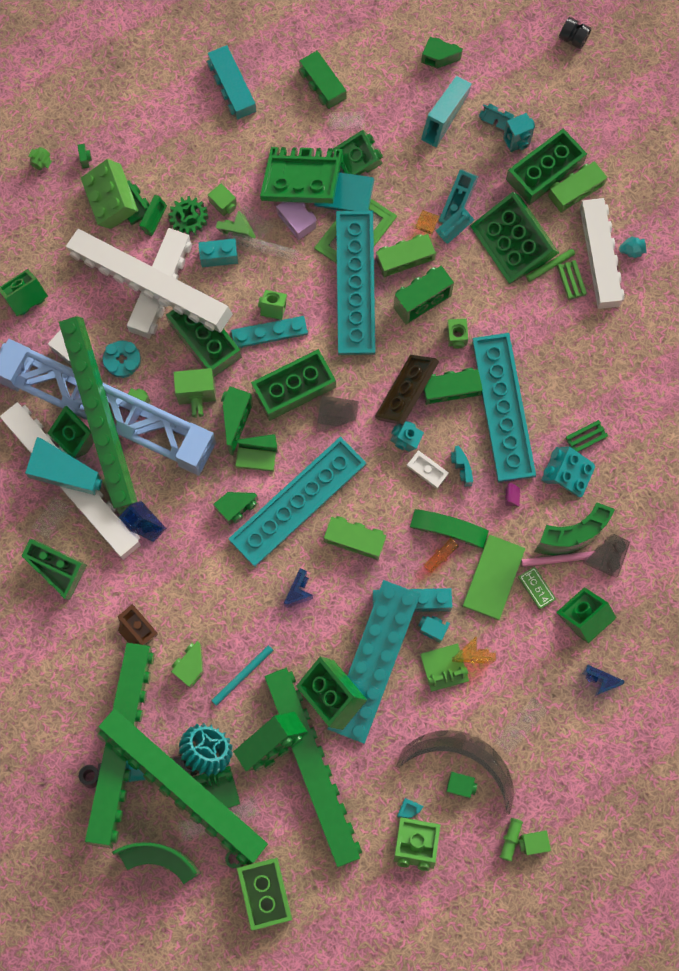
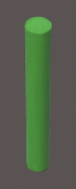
(551, 264)

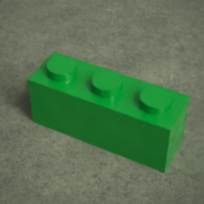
(322, 80)
(453, 386)

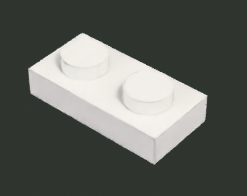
(427, 469)

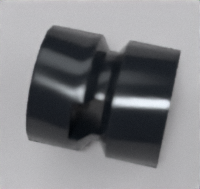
(574, 32)

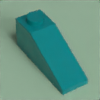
(459, 194)

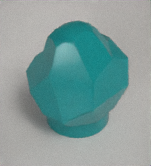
(633, 247)

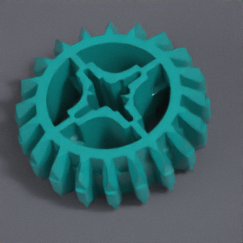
(203, 755)

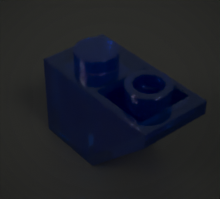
(142, 521)

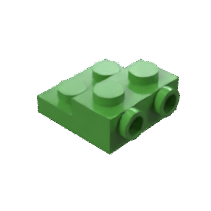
(417, 844)

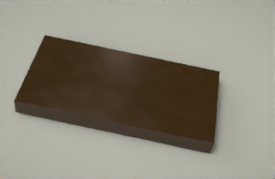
(406, 389)

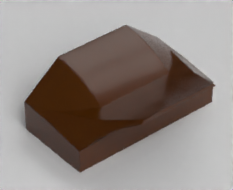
(135, 627)

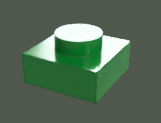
(84, 156)

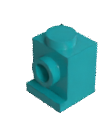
(433, 628)

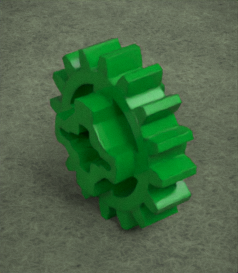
(188, 208)

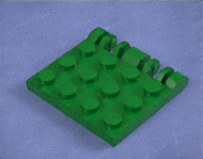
(301, 177)

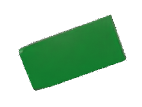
(264, 443)

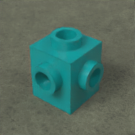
(406, 436)

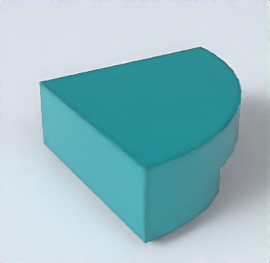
(409, 809)

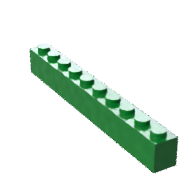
(98, 412)
(115, 768)
(314, 771)
(181, 787)

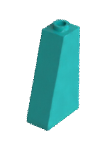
(445, 111)
(60, 469)

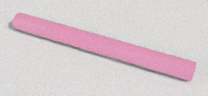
(556, 559)

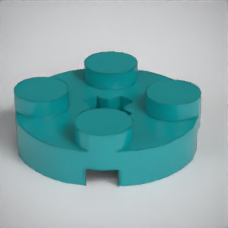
(114, 366)

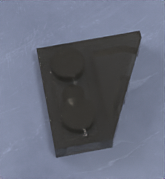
(335, 412)
(609, 556)

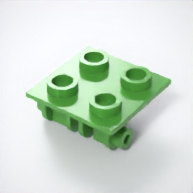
(441, 670)

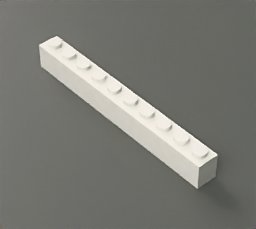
(149, 280)
(92, 506)

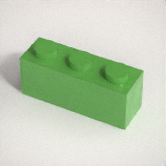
(577, 186)
(405, 255)
(355, 537)

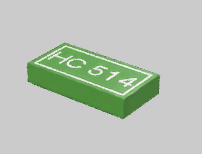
(536, 588)

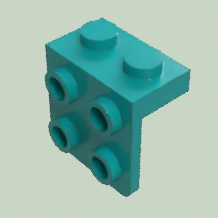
(569, 470)

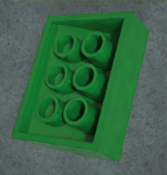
(514, 238)

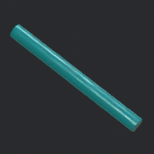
(242, 675)

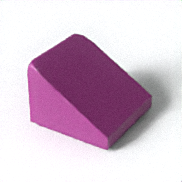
(512, 495)

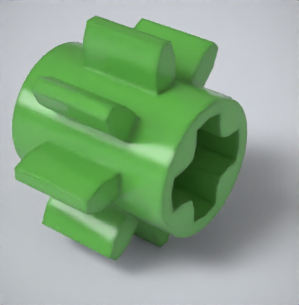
(40, 158)

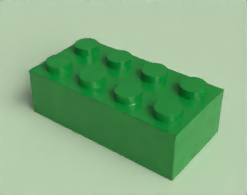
(546, 166)
(208, 347)
(293, 384)

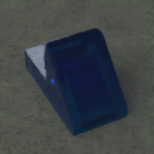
(295, 594)
(607, 681)

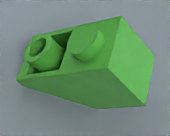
(190, 667)

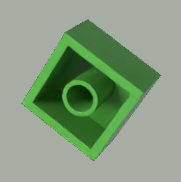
(194, 388)

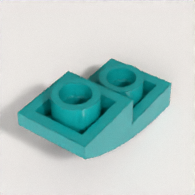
(461, 461)

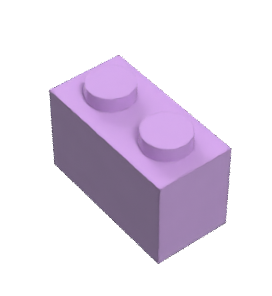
(297, 218)

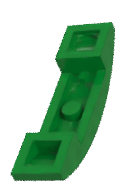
(449, 527)

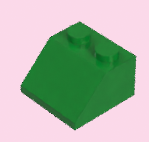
(23, 292)
(71, 434)
(587, 614)

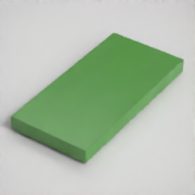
(494, 577)

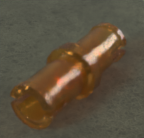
(441, 555)

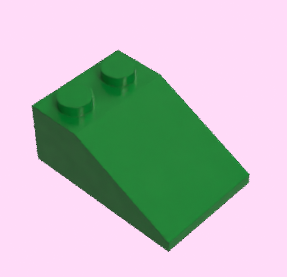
(236, 410)

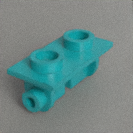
(491, 113)
(455, 225)

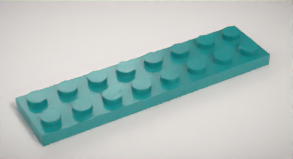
(355, 283)
(504, 408)
(297, 501)
(378, 653)

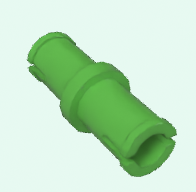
(511, 839)

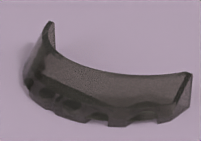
(469, 746)

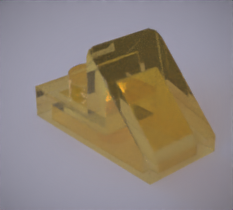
(470, 654)

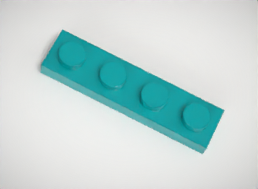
(270, 332)

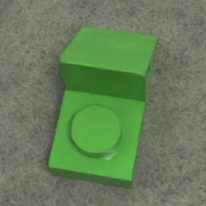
(240, 226)

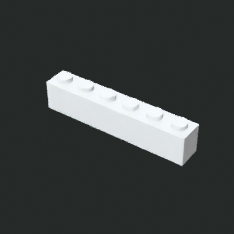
(601, 253)
(169, 261)

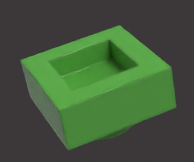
(139, 394)

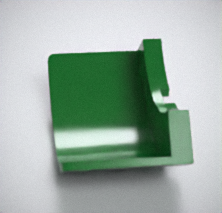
(574, 538)
(158, 854)

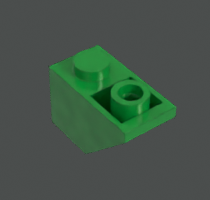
(440, 53)
(234, 504)

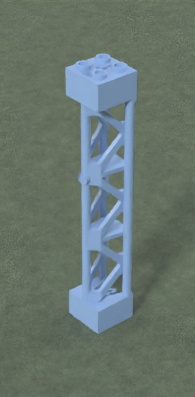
(15, 373)

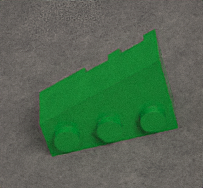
(56, 567)

